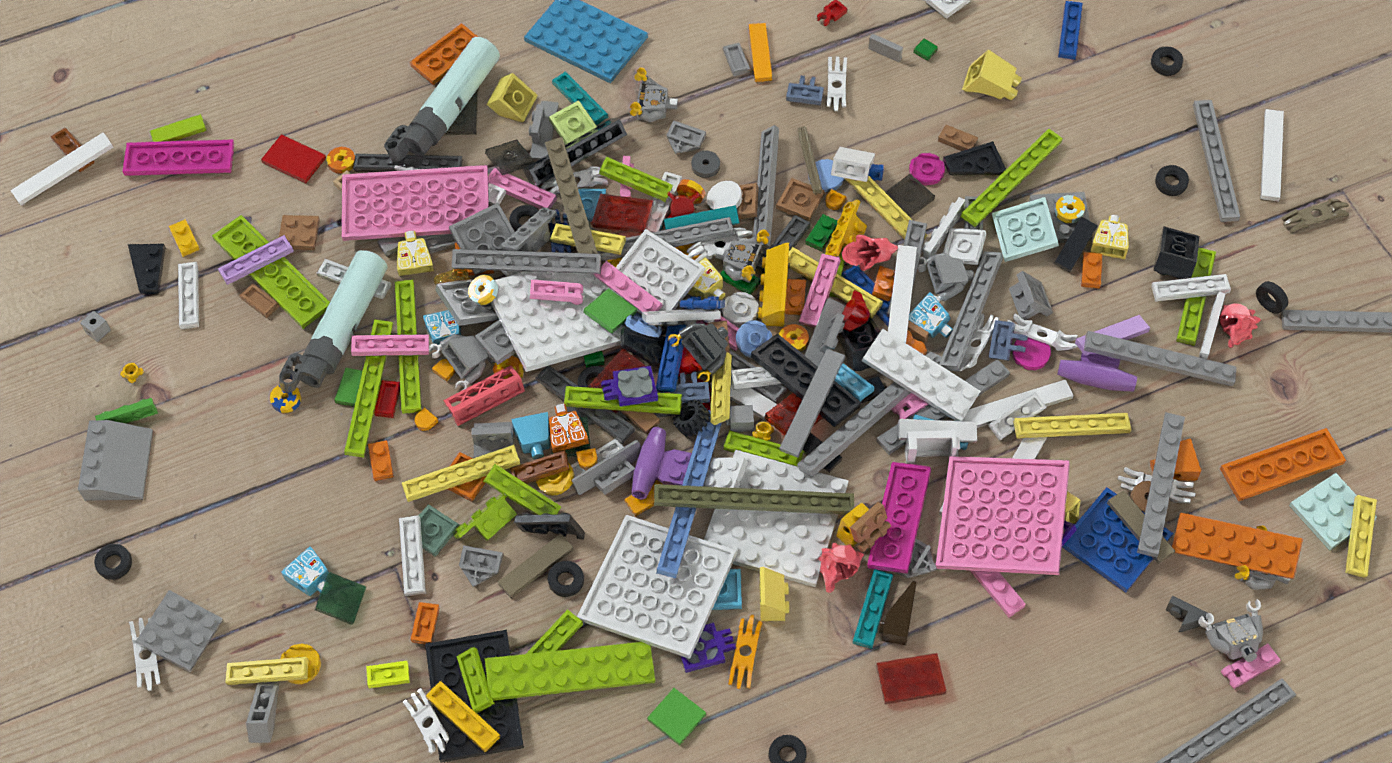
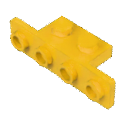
(847, 229)

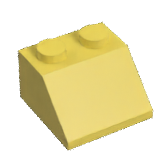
(512, 98)
(773, 595)

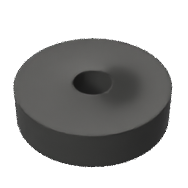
(702, 170)

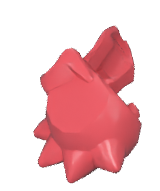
(868, 251)
(1238, 323)
(838, 564)

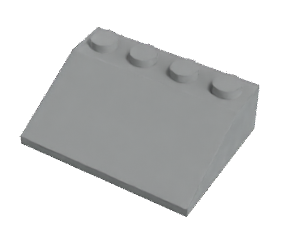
(115, 461)

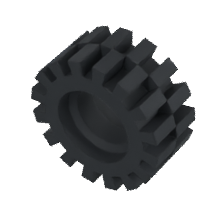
(692, 418)

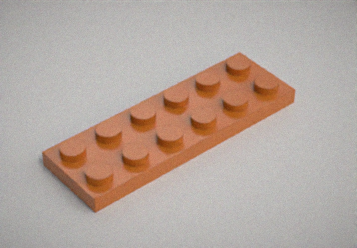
(1282, 464)
(1237, 545)

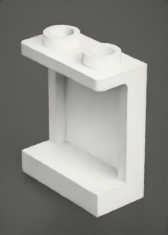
(852, 164)
(931, 444)

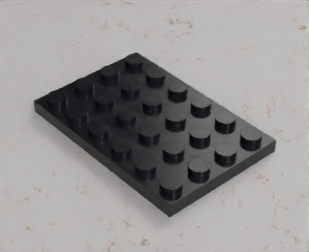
(501, 716)

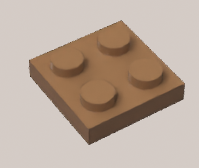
(799, 200)
(300, 231)

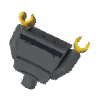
(705, 344)

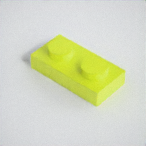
(388, 674)

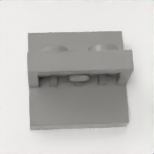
(1030, 297)
(496, 343)
(491, 437)

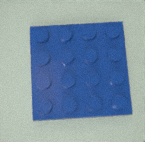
(1108, 544)

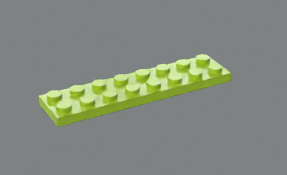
(278, 278)
(569, 670)

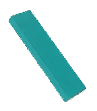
(575, 93)
(704, 216)
(872, 609)

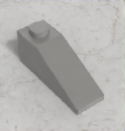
(262, 713)

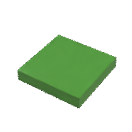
(609, 310)
(349, 387)
(676, 716)

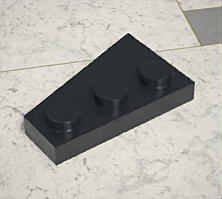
(975, 161)
(147, 266)
(643, 346)
(558, 524)

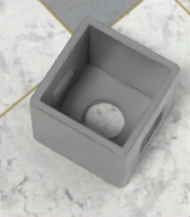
(96, 326)

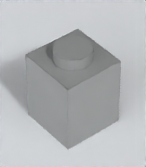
(741, 418)

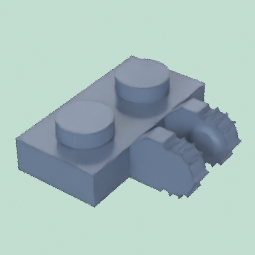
(805, 93)
(1002, 340)
(693, 390)

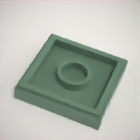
(436, 529)

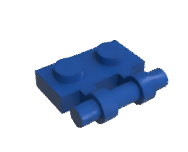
(709, 303)

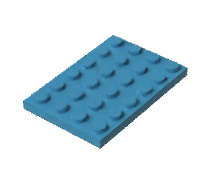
(586, 38)

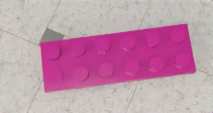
(178, 157)
(903, 505)

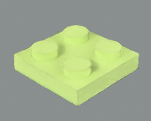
(572, 122)

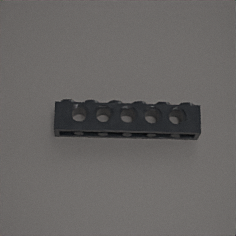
(578, 150)

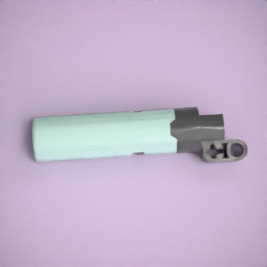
(445, 101)
(337, 324)

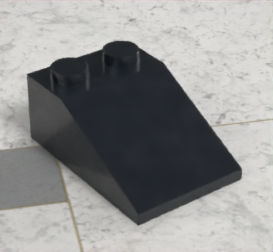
(1176, 253)
(858, 342)

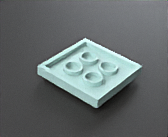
(1025, 229)
(1327, 510)

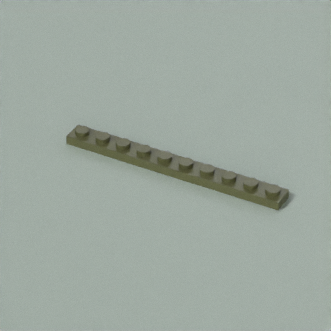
(753, 499)

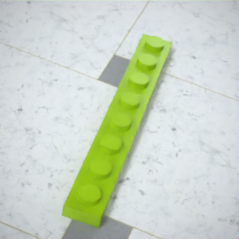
(1011, 177)
(408, 364)
(367, 396)

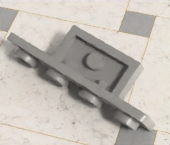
(542, 128)
(532, 234)
(826, 331)
(609, 472)

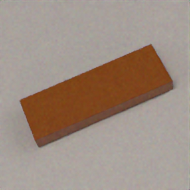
(67, 143)
(541, 467)

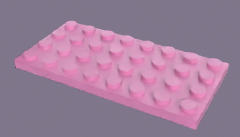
(411, 200)

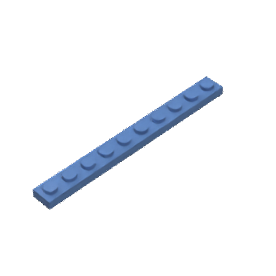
(683, 516)

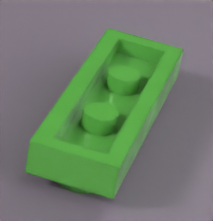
(130, 413)

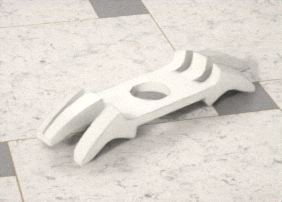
(839, 76)
(587, 178)
(708, 249)
(981, 334)
(1056, 339)
(1175, 494)
(147, 665)
(423, 713)

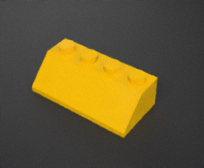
(775, 286)

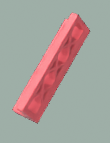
(487, 397)

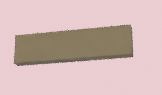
(1133, 519)
(535, 566)

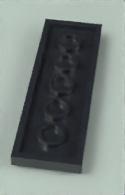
(796, 374)

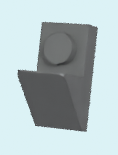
(1186, 611)

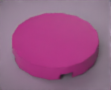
(927, 168)
(1035, 354)

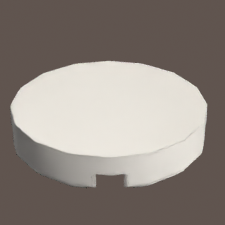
(724, 195)
(740, 308)

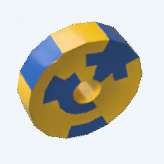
(285, 405)

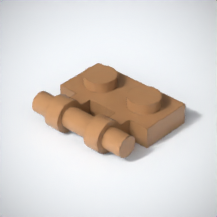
(872, 520)

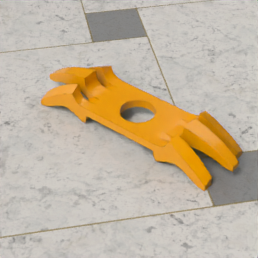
(745, 662)

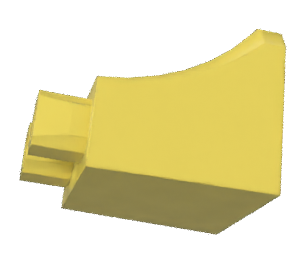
(992, 77)

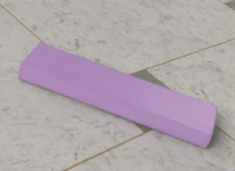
(255, 260)
(1124, 330)

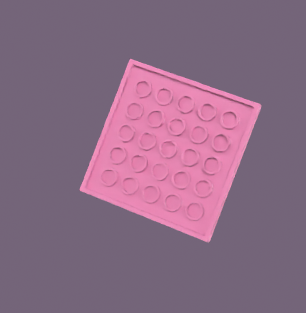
(1003, 515)

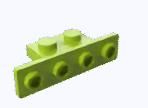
(490, 519)

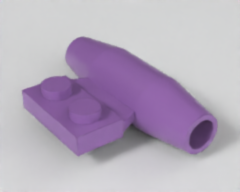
(1098, 372)
(654, 464)

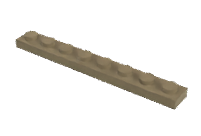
(570, 196)

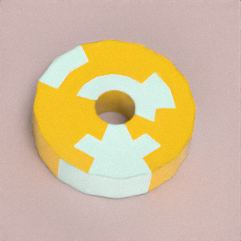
(1073, 203)
(478, 284)

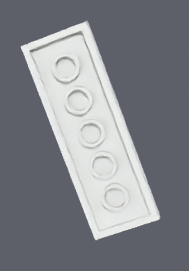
(921, 376)

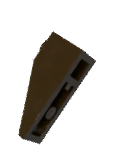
(898, 618)

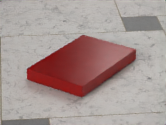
(293, 158)

